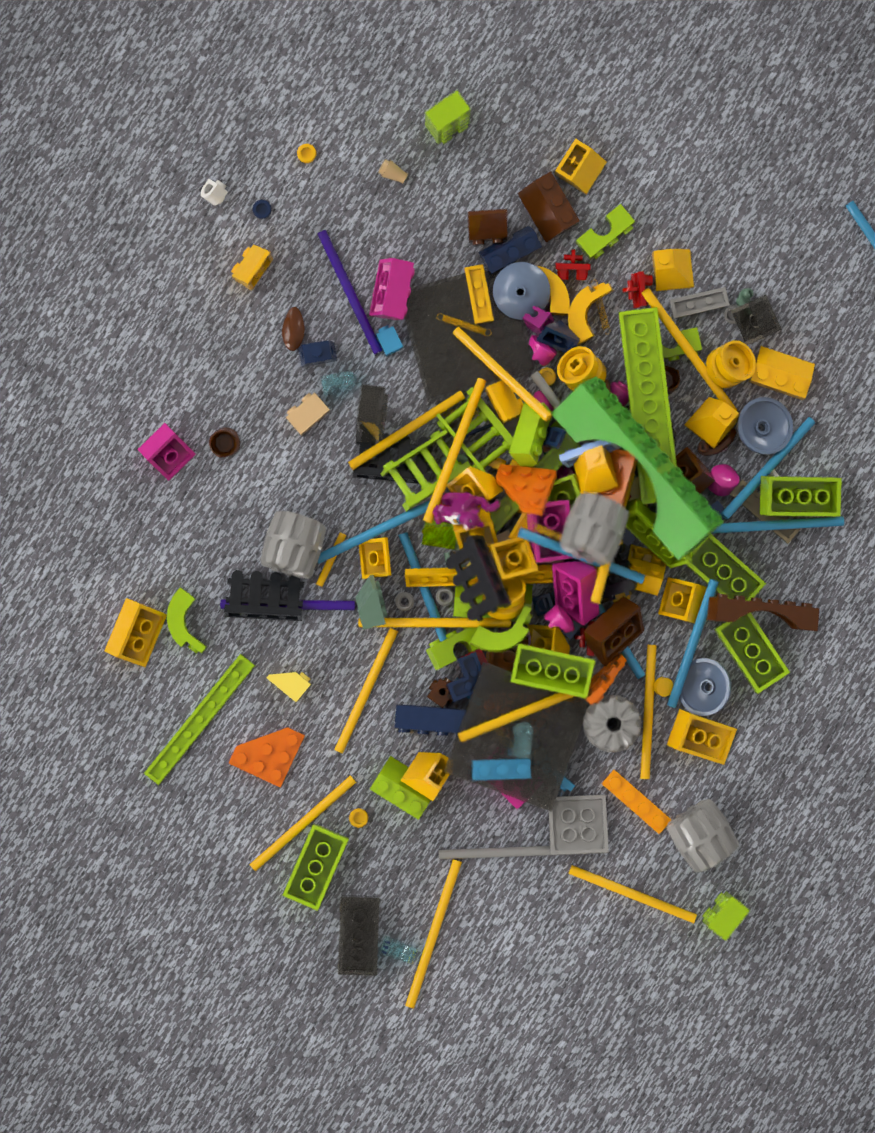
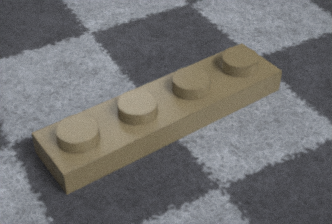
(752, 504)

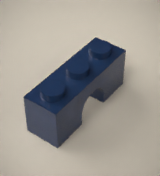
(501, 255)

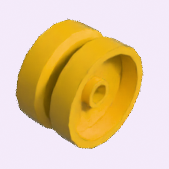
(731, 364)
(579, 366)
(516, 591)

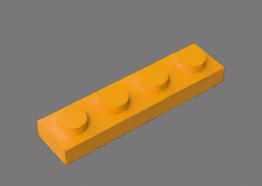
(636, 801)

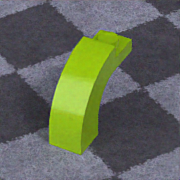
(176, 616)
(500, 642)

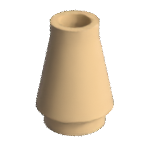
(392, 171)

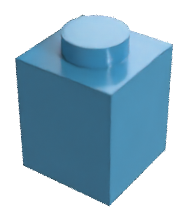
(389, 340)

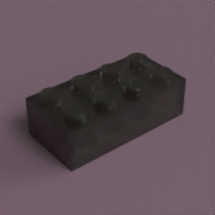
(371, 414)
(358, 935)

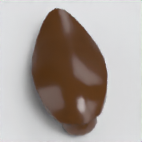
(293, 329)
(706, 450)

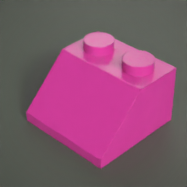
(166, 451)

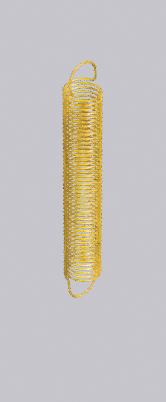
(602, 306)
(464, 323)
(547, 531)

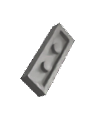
(699, 303)

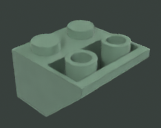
(371, 604)

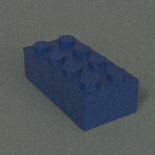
(428, 719)

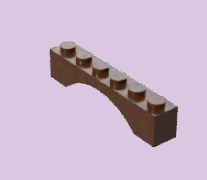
(796, 617)

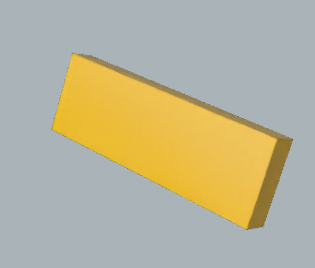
(479, 294)

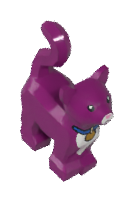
(462, 509)

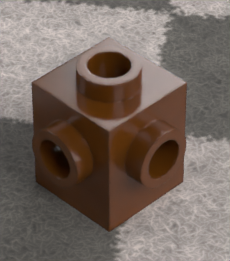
(435, 696)

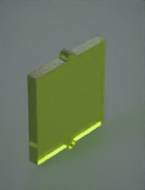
(439, 535)

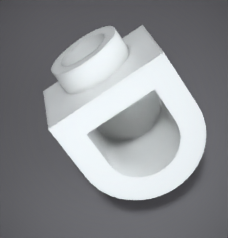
(214, 192)

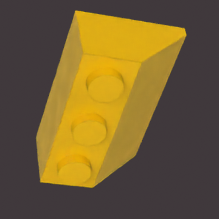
(782, 373)
(135, 632)

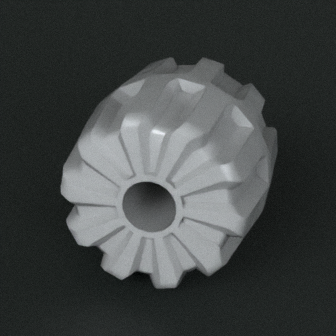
(594, 528)
(293, 544)
(627, 723)
(703, 835)

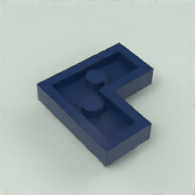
(464, 686)

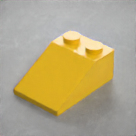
(252, 267)
(701, 737)

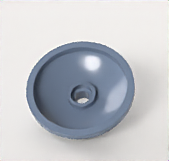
(524, 276)
(774, 419)
(695, 694)

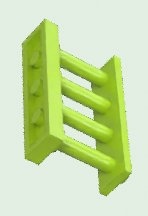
(484, 416)
(427, 488)

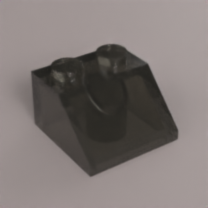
(756, 319)

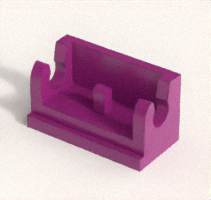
(537, 324)

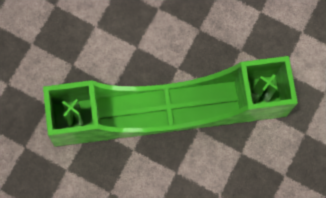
(682, 513)

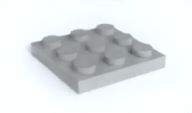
(578, 825)

